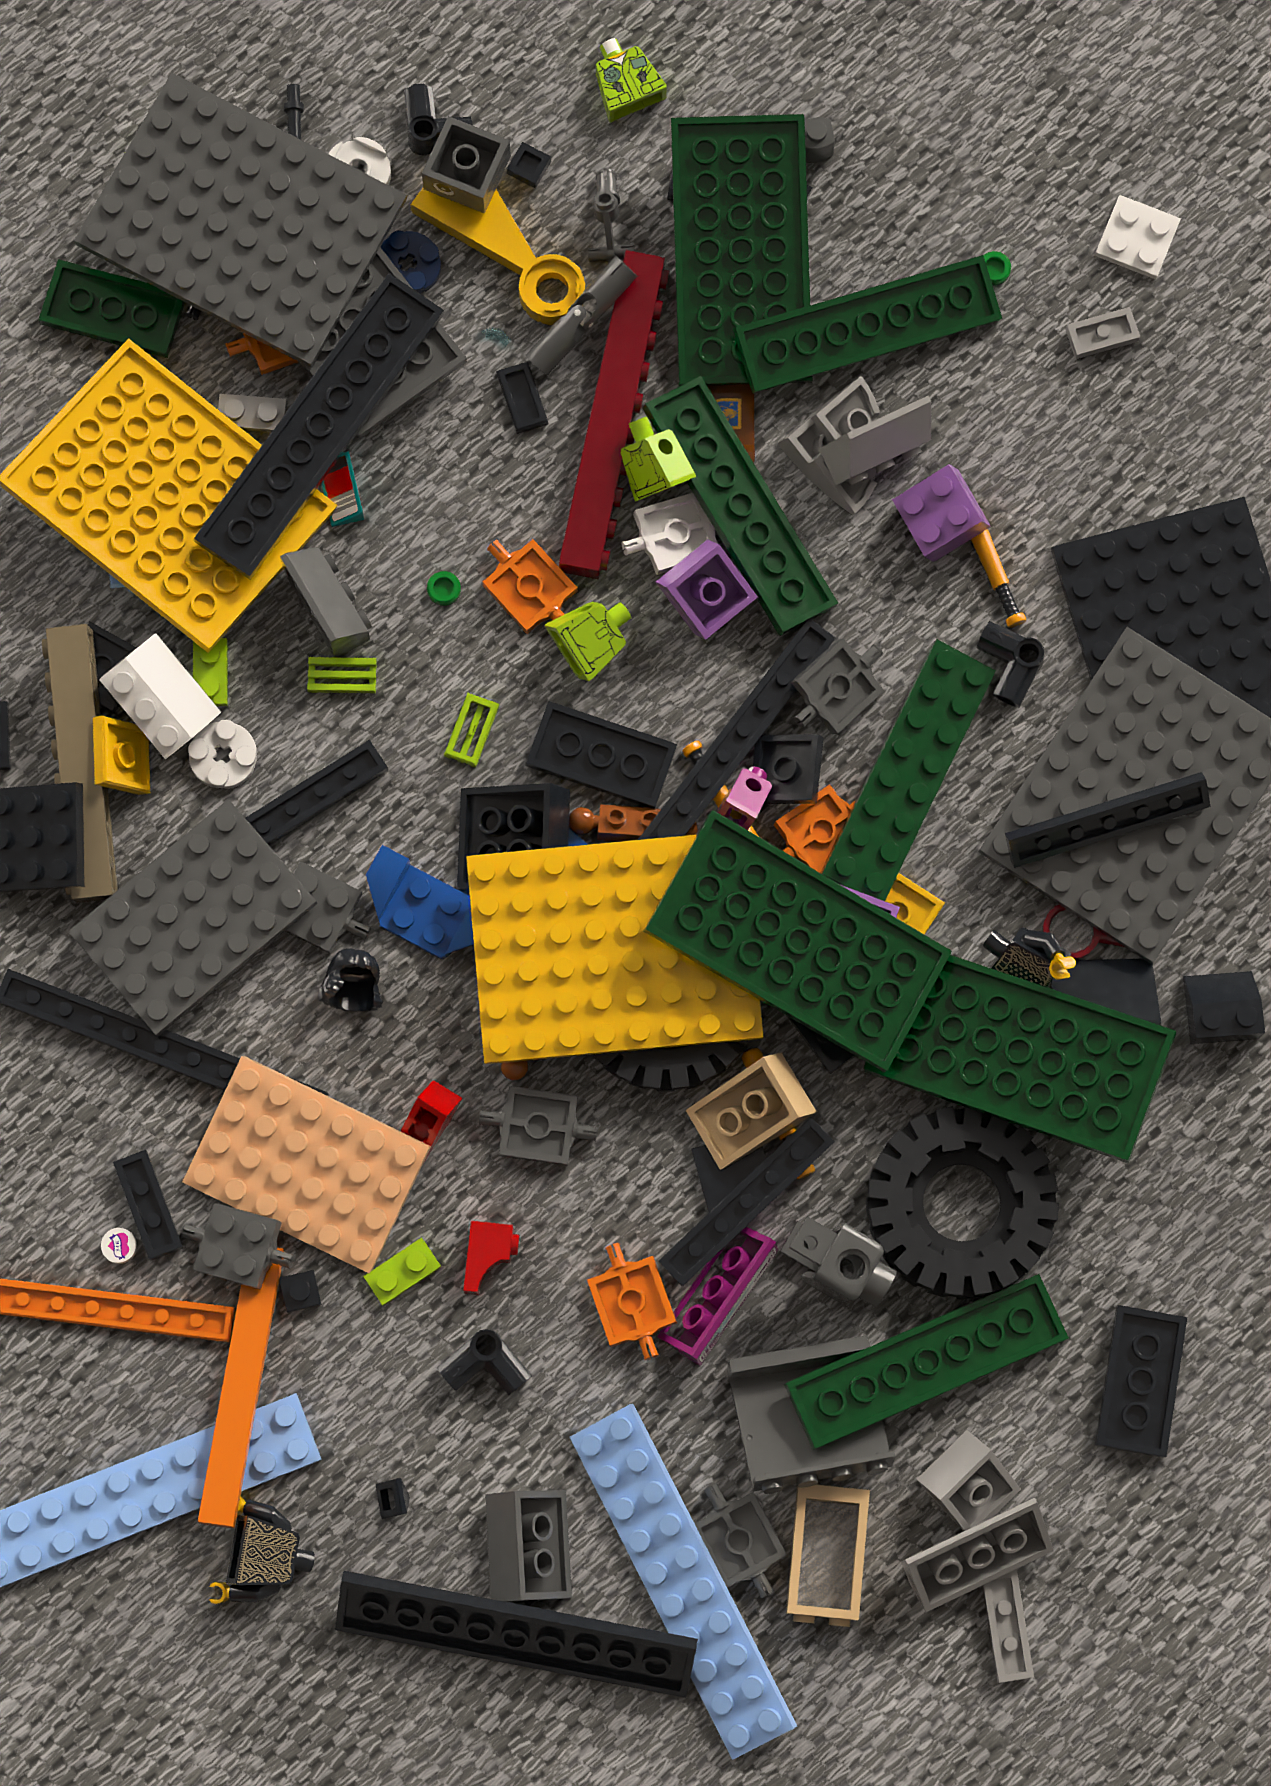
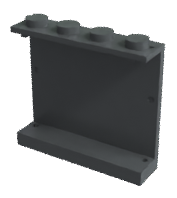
(771, 1430)

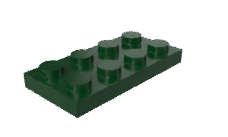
(111, 308)

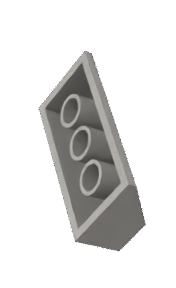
(978, 1555)

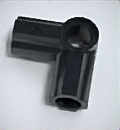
(422, 118)
(1018, 674)
(468, 1361)

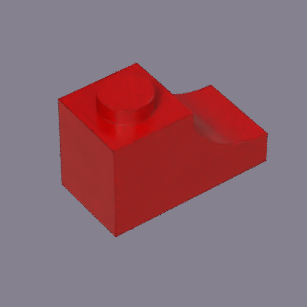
(431, 1114)
(487, 1247)

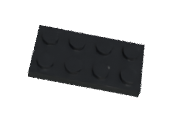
(601, 755)
(1141, 1381)

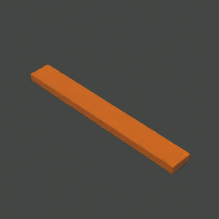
(116, 1310)
(238, 1402)

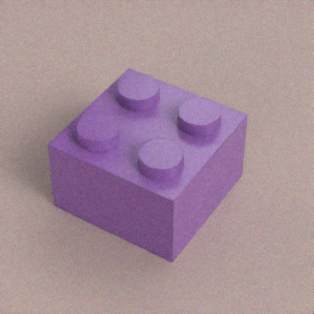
(941, 513)
(706, 589)

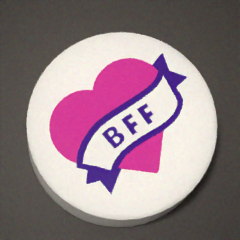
(119, 1245)

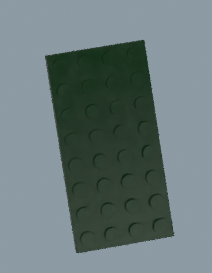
(736, 234)
(797, 941)
(1033, 1058)

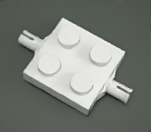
(670, 531)

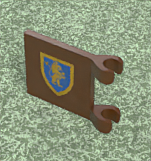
(738, 407)

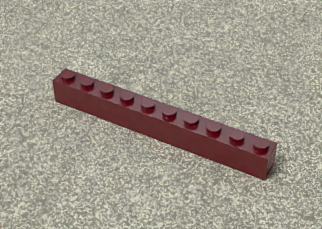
(611, 412)

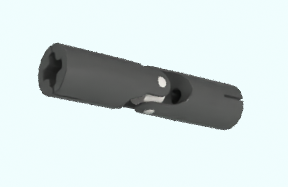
(569, 328)

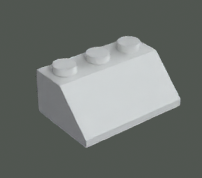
(160, 696)

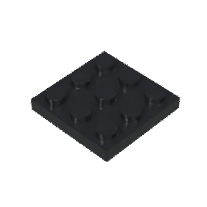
(41, 837)

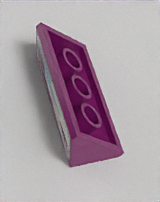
(722, 1295)

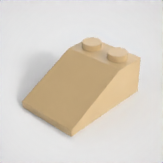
(750, 1110)

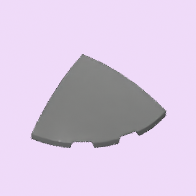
(841, 414)

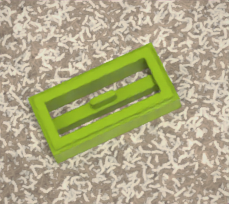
(330, 674)
(462, 756)

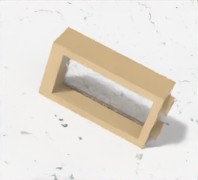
(827, 1554)

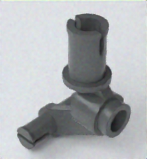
(606, 212)

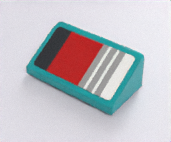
(342, 490)

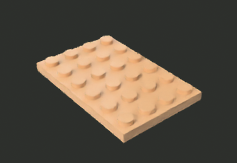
(306, 1163)

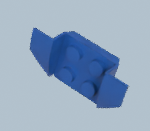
(419, 905)

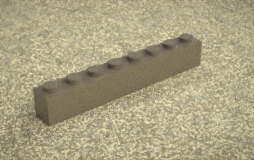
(75, 704)

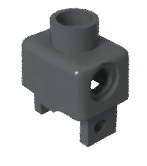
(823, 1259)

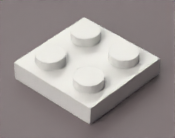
(1137, 237)

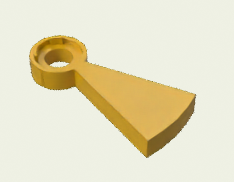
(501, 240)

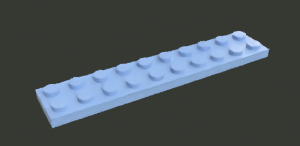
(143, 1492)
(683, 1580)

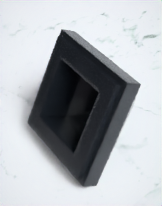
(400, 1494)

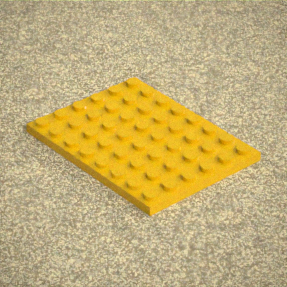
(135, 478)
(570, 961)

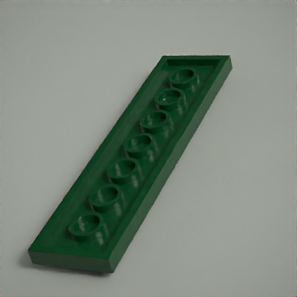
(867, 324)
(742, 507)
(908, 771)
(925, 1361)

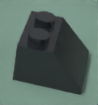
(1223, 1007)

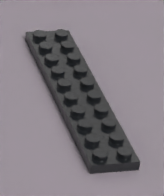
(319, 426)
(515, 1634)

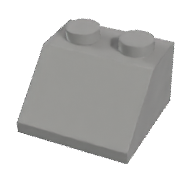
(969, 1482)

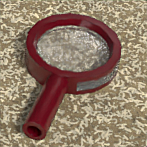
(1074, 933)

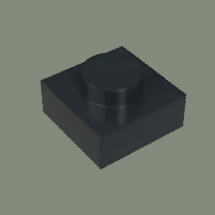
(529, 165)
(300, 1291)

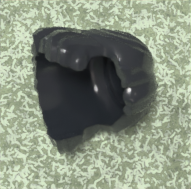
(352, 982)

